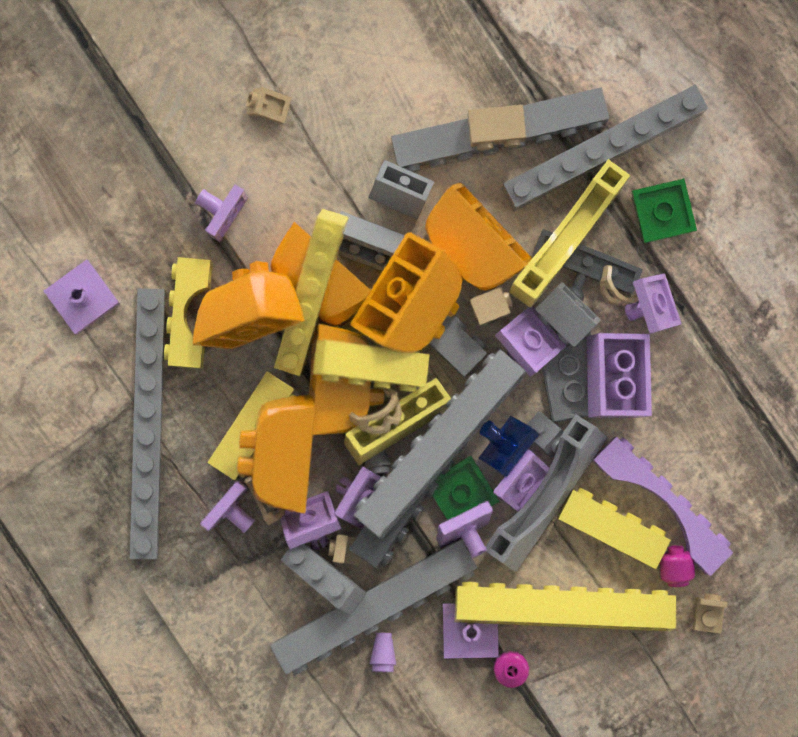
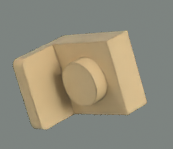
(268, 104)
(709, 613)

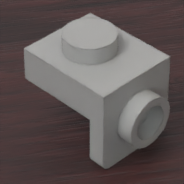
(549, 433)

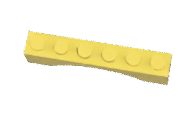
(569, 234)
(311, 290)

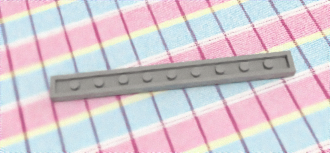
(147, 424)

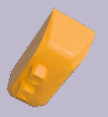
(474, 239)
(344, 290)
(411, 297)
(247, 308)
(339, 399)
(280, 452)

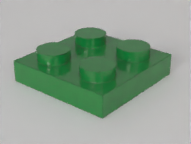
(663, 211)
(463, 489)

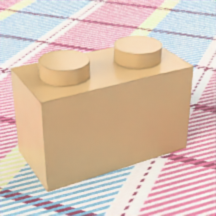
(496, 126)
(490, 307)

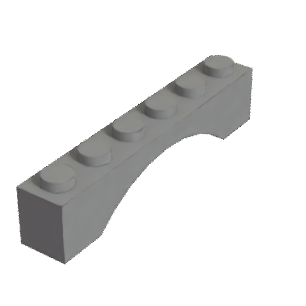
(521, 532)

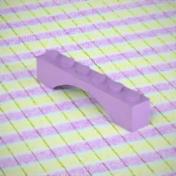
(704, 546)

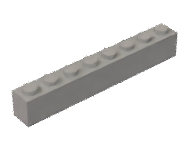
(542, 120)
(604, 146)
(440, 444)
(380, 603)

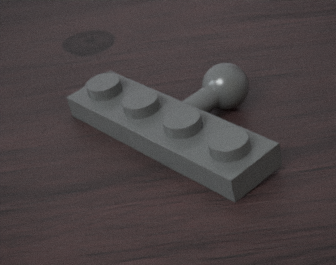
(590, 264)

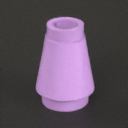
(383, 653)

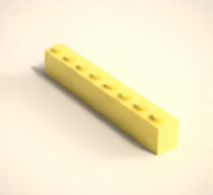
(565, 608)

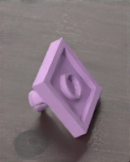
(224, 212)
(81, 297)
(654, 304)
(530, 341)
(522, 481)
(354, 493)
(228, 508)
(312, 525)
(466, 527)
(468, 639)

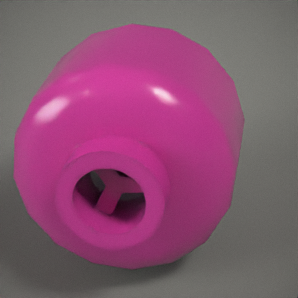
(677, 567)
(513, 659)

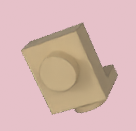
(340, 550)

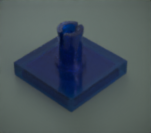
(506, 444)

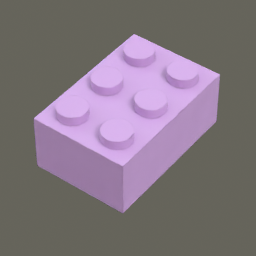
(619, 375)

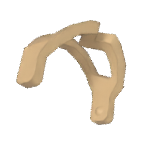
(606, 282)
(362, 422)
(268, 517)

